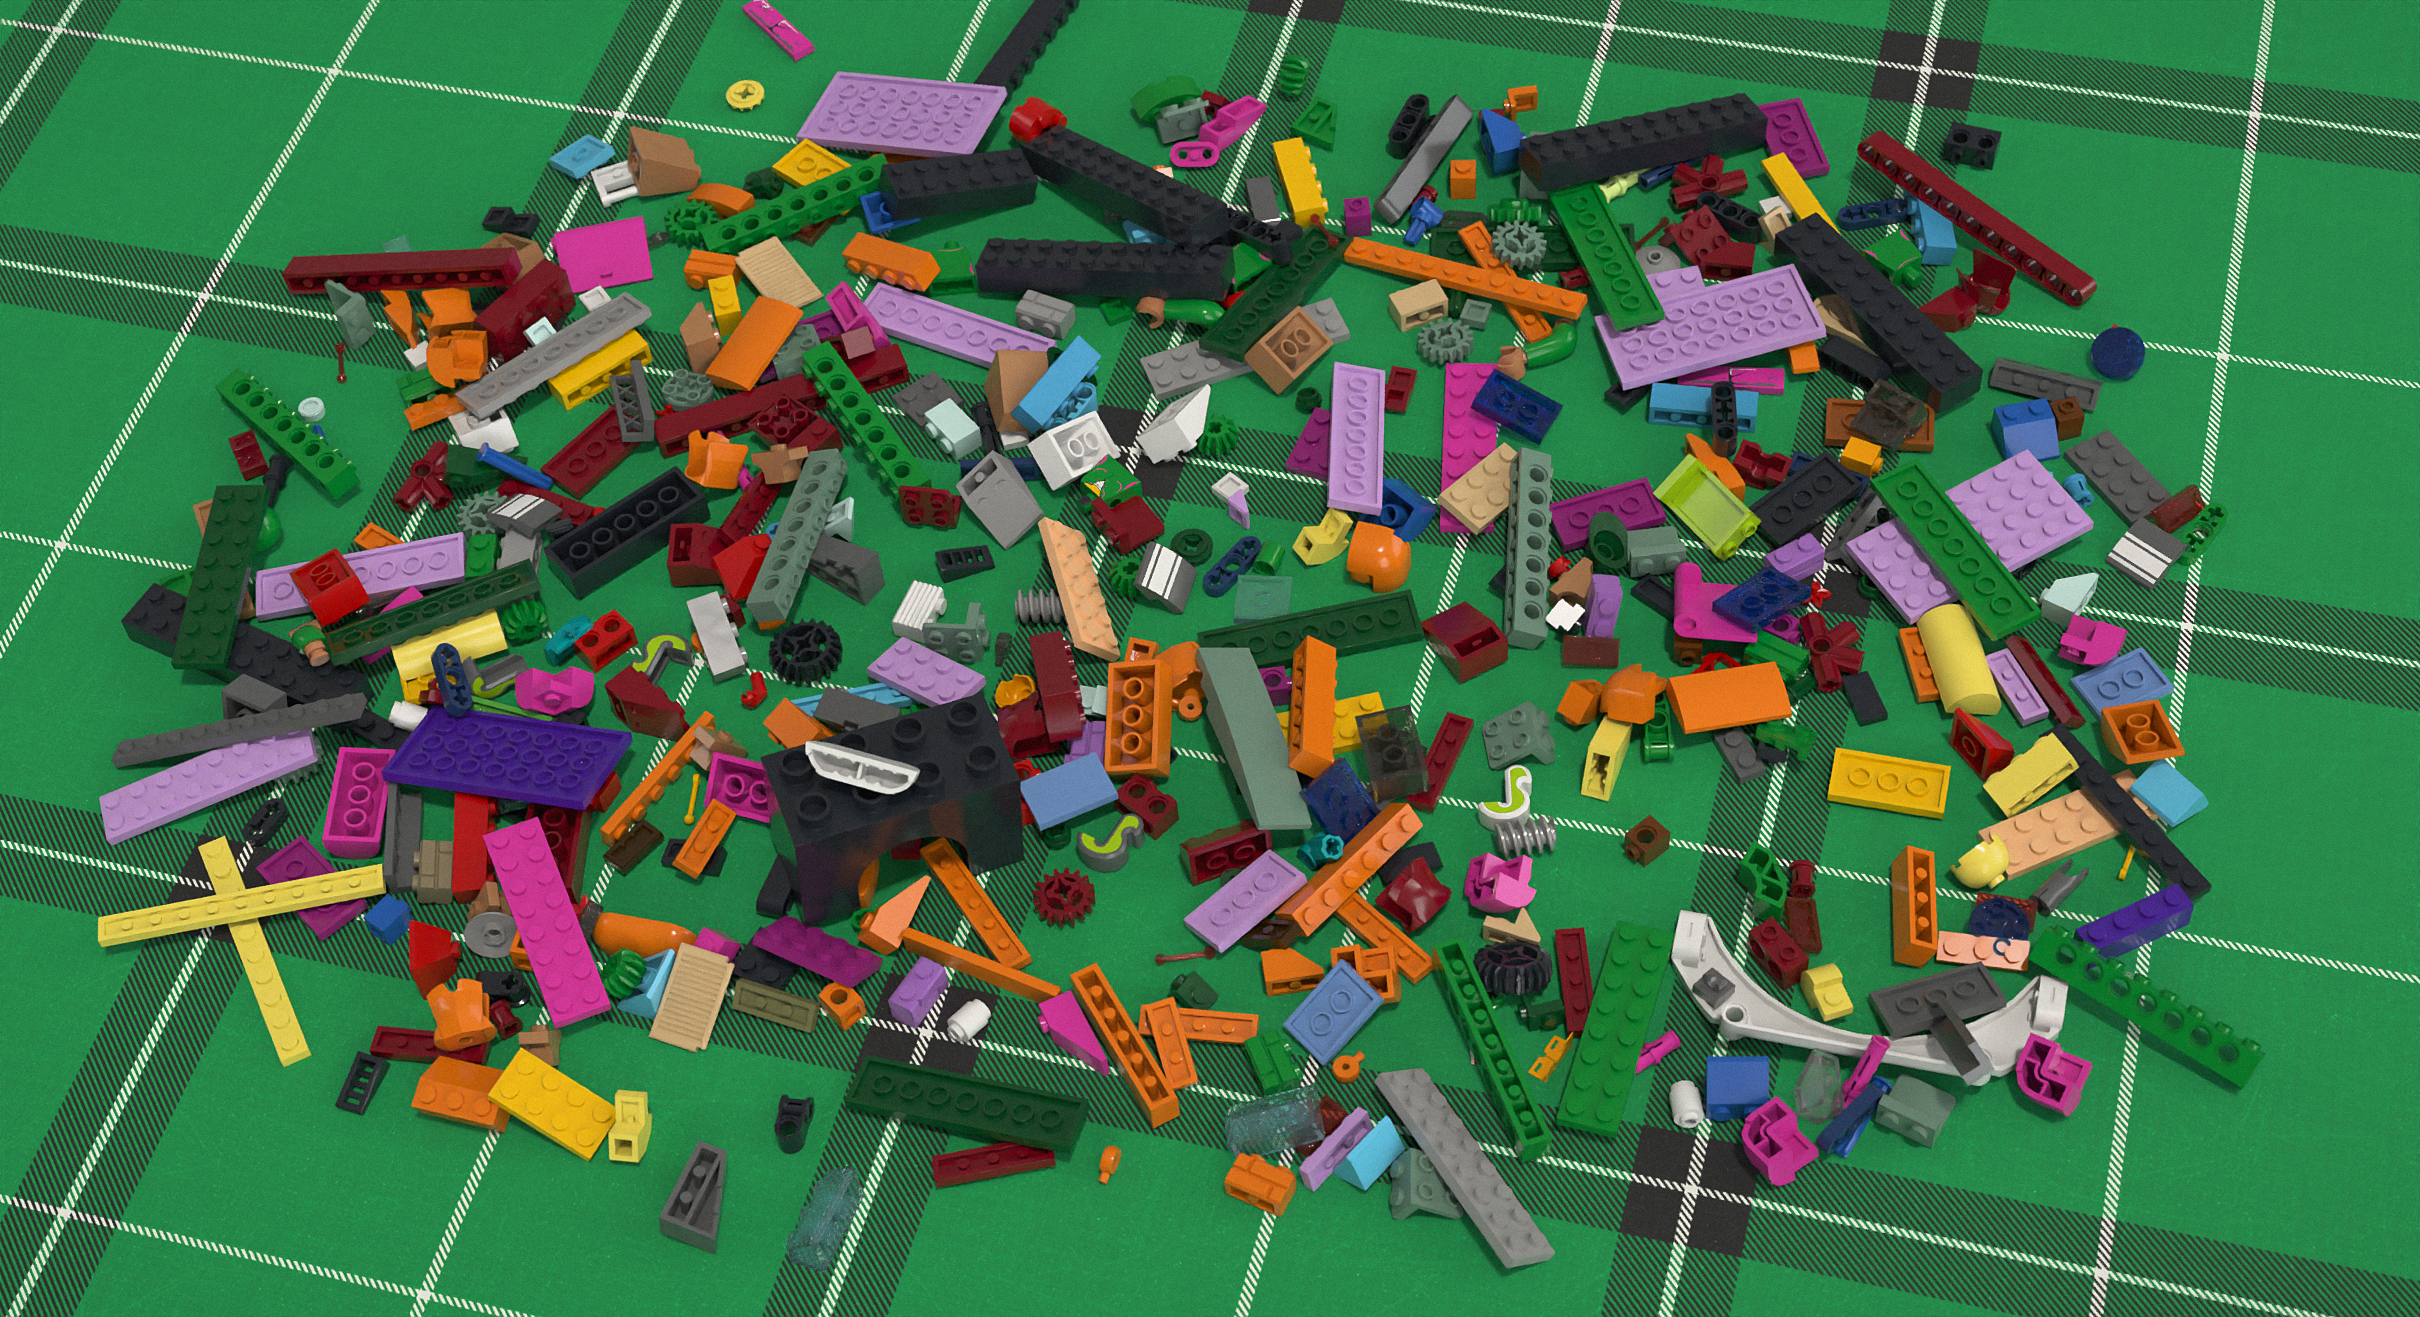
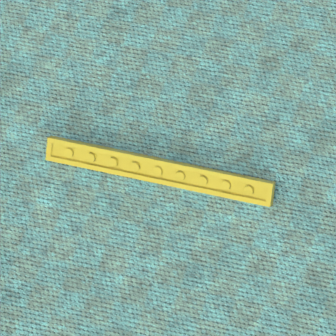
(241, 905)
(257, 958)

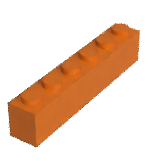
(1312, 707)
(1343, 876)
(1125, 1045)

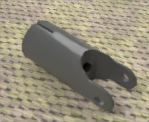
(2057, 888)

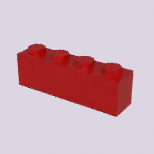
(471, 861)

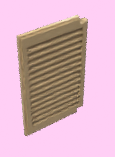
(777, 273)
(692, 998)

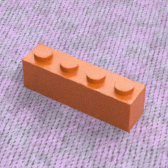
(891, 262)
(1914, 906)

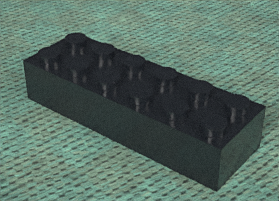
(957, 184)
(625, 532)

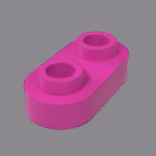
(1195, 154)

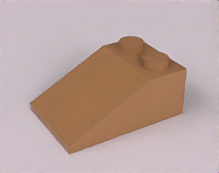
(526, 249)
(1288, 350)

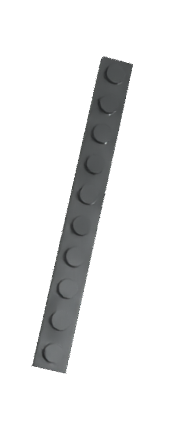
(239, 729)

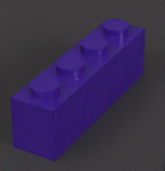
(2138, 923)

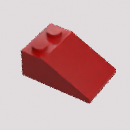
(330, 587)

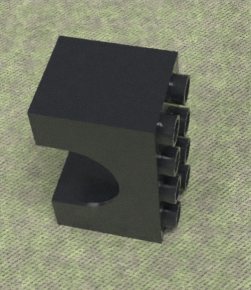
(837, 829)

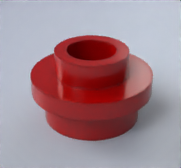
(1558, 567)

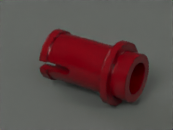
(1429, 192)

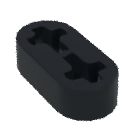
(265, 822)

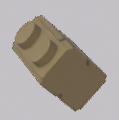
(434, 873)

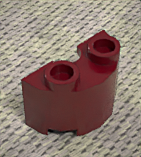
(1759, 468)

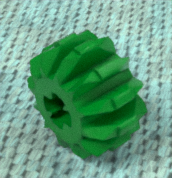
(1294, 75)
(1218, 436)
(1124, 574)
(524, 620)
(623, 973)

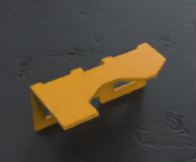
(1552, 1057)

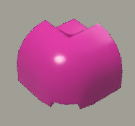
(2091, 642)
(554, 693)
(1499, 884)
(2051, 1075)
(1775, 1142)

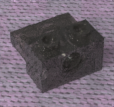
(1889, 416)

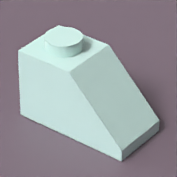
(2067, 597)

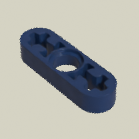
(1854, 213)
(1230, 578)
(448, 690)
(1850, 1119)

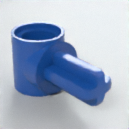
(1424, 216)

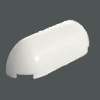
(860, 768)

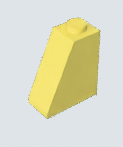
(1605, 758)

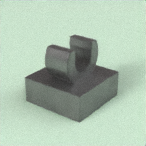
(1713, 988)

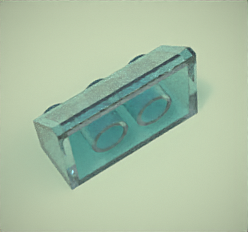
(1275, 1122)
(825, 1219)

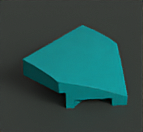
(561, 642)

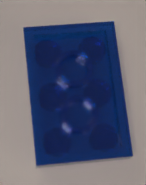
(1516, 406)
(1761, 599)
(1340, 801)

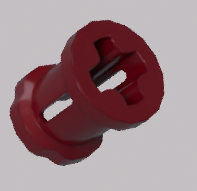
(1565, 279)
(1802, 878)
(504, 1019)

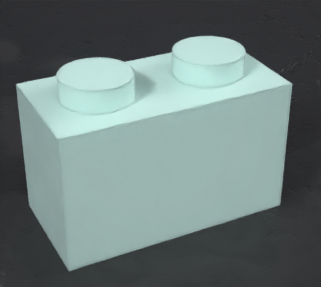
(952, 429)

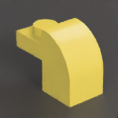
(1325, 541)
(1825, 990)
(632, 1127)

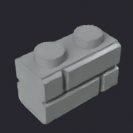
(1045, 314)

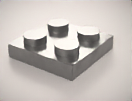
(922, 397)

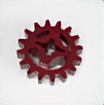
(1076, 890)

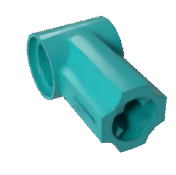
(1320, 849)

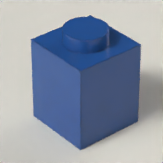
(389, 919)

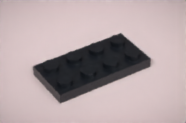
(1805, 499)

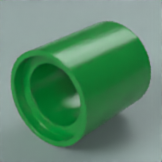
(1268, 558)

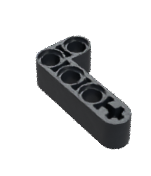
(1258, 235)

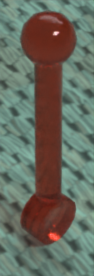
(1664, 222)
(1332, 240)
(340, 348)
(1208, 953)

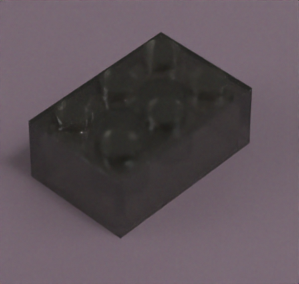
(1392, 753)

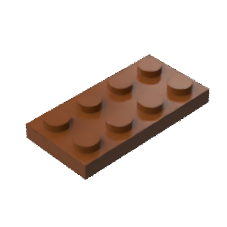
(1842, 411)

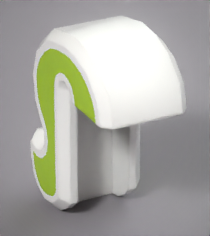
(1517, 806)

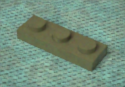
(775, 1005)

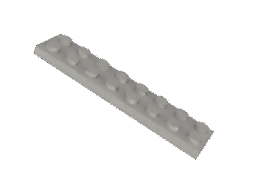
(553, 355)
(1191, 367)
(1465, 1167)

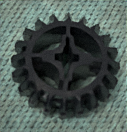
(807, 659)
(1513, 967)

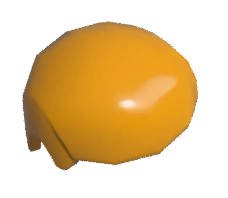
(1015, 690)

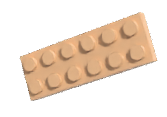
(1079, 590)
(2057, 829)

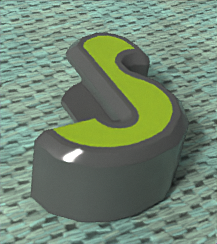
(658, 652)
(495, 678)
(1115, 849)

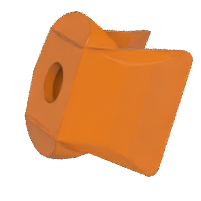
(450, 311)
(714, 461)
(1186, 670)
(461, 1015)

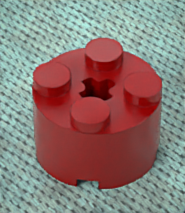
(1034, 120)

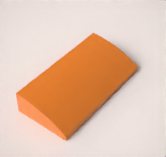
(753, 344)
(1728, 697)

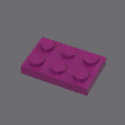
(1311, 451)

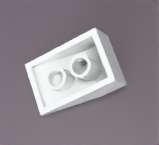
(1176, 426)
(494, 429)
(1072, 449)

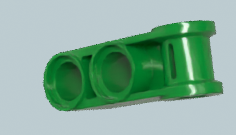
(1658, 739)

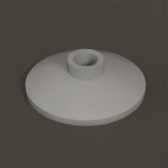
(1657, 259)
(490, 934)

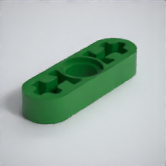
(2201, 523)

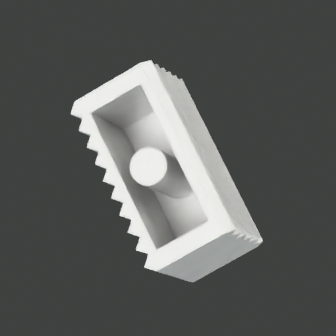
(919, 606)

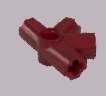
(1711, 178)
(426, 481)
(1830, 650)

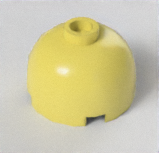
(1983, 864)

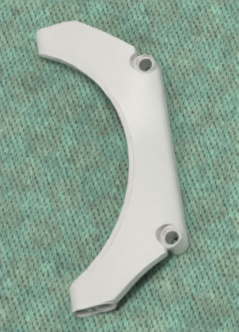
(1759, 1016)

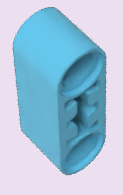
(1080, 404)

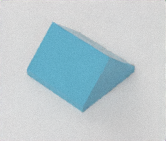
(2168, 793)
(647, 997)
(1371, 1155)

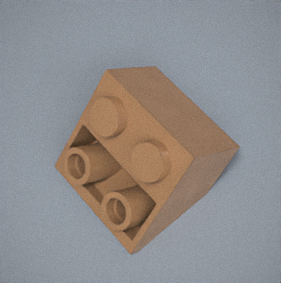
(700, 339)

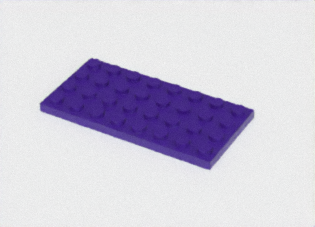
(508, 757)

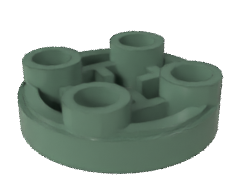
(687, 390)

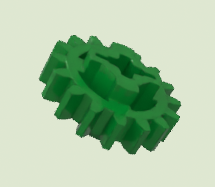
(1514, 209)
(688, 220)

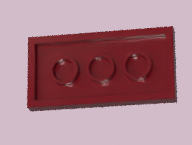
(590, 455)

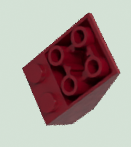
(794, 424)
(692, 553)
(1466, 640)
(644, 706)

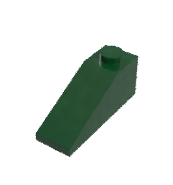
(464, 471)

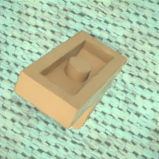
(1772, 223)
(1501, 930)

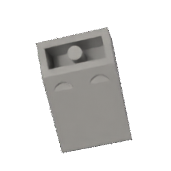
(1000, 498)

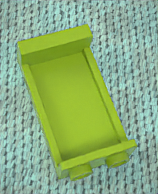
(1707, 507)

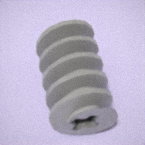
(1038, 607)
(1526, 837)

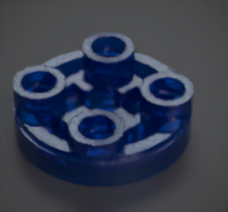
(2118, 353)
(2000, 920)

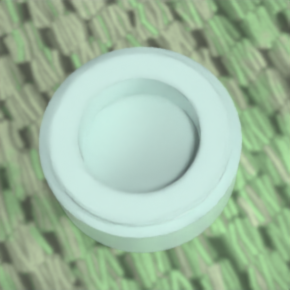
(312, 409)

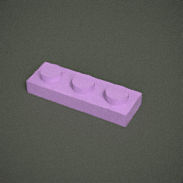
(2016, 688)
(1335, 1148)

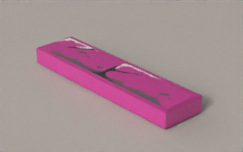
(778, 29)
(1743, 378)

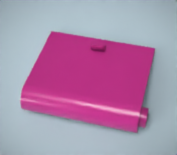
(604, 254)
(1694, 608)

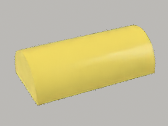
(470, 636)
(1958, 660)

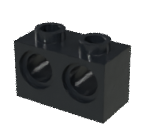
(1972, 145)

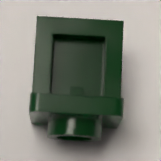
(763, 181)
(1192, 991)
(1541, 1016)

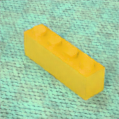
(1299, 181)
(592, 373)

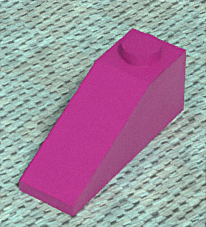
(1071, 1031)

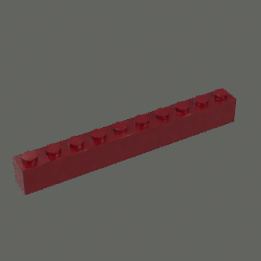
(404, 270)
(731, 414)

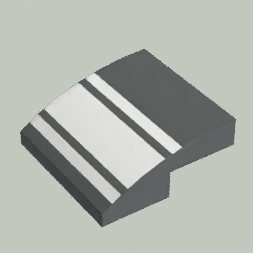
(526, 513)
(2145, 553)
(1165, 577)

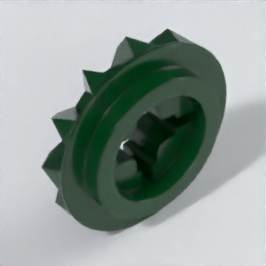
(1193, 538)

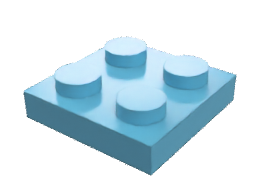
(582, 156)

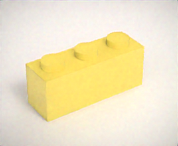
(2030, 775)

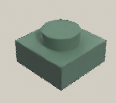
(1476, 313)

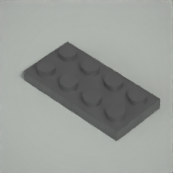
(2117, 477)
(1913, 1006)

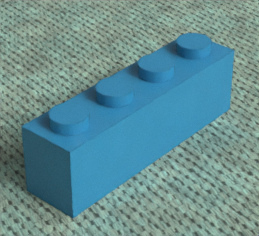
(1932, 232)
(1055, 385)
(1691, 407)

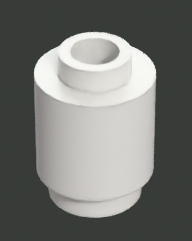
(406, 715)
(968, 1020)
(1686, 1104)

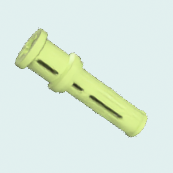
(1618, 184)

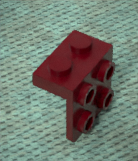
(1696, 235)
(929, 506)
(1127, 523)

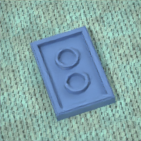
(2121, 682)
(1068, 791)
(1333, 1012)

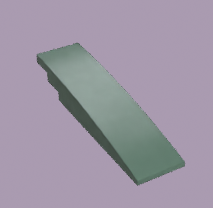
(1251, 738)

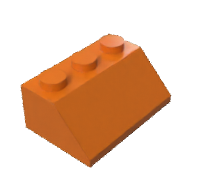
(460, 1093)

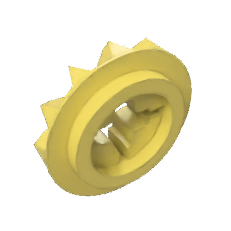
(739, 90)

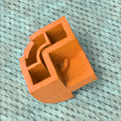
(458, 357)
(1378, 557)
(1631, 694)
(1376, 966)

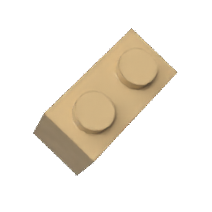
(1418, 305)

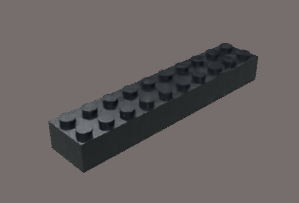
(1642, 141)
(1127, 188)
(1105, 269)
(1878, 313)
(256, 653)

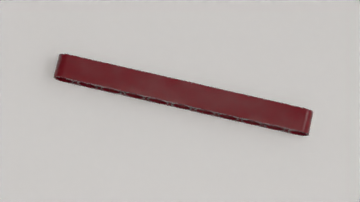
(1977, 218)

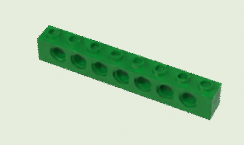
(795, 209)
(863, 419)
(287, 433)
(2047, 955)
(1491, 1050)

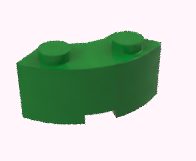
(1154, 97)
(1765, 881)

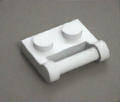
(613, 178)

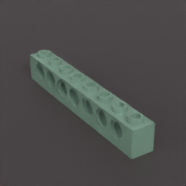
(797, 535)
(1528, 549)

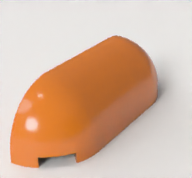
(639, 935)

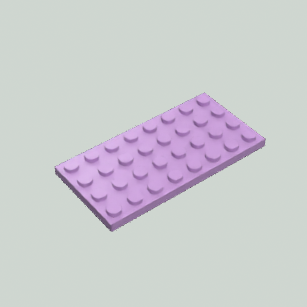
(902, 115)
(1714, 327)
(2010, 506)

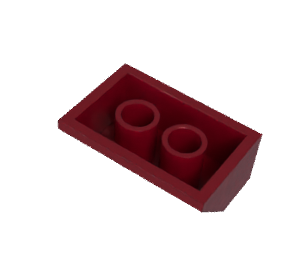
(1223, 849)

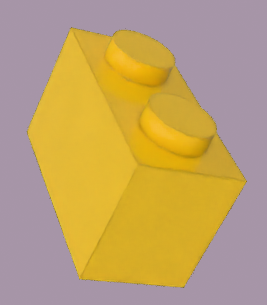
(725, 304)

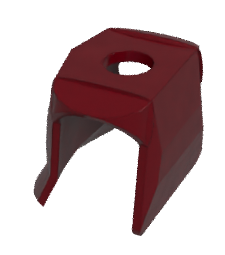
(1988, 282)
(1025, 729)
(1414, 896)

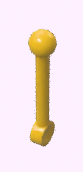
(689, 818)
(2124, 869)

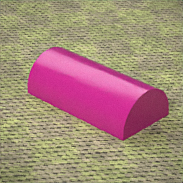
(738, 785)
(357, 803)

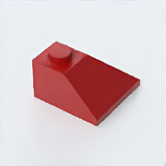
(741, 564)
(1979, 745)
(432, 955)

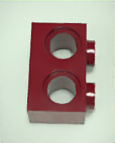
(1148, 804)
(1777, 953)

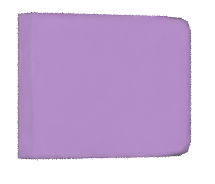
(1238, 509)

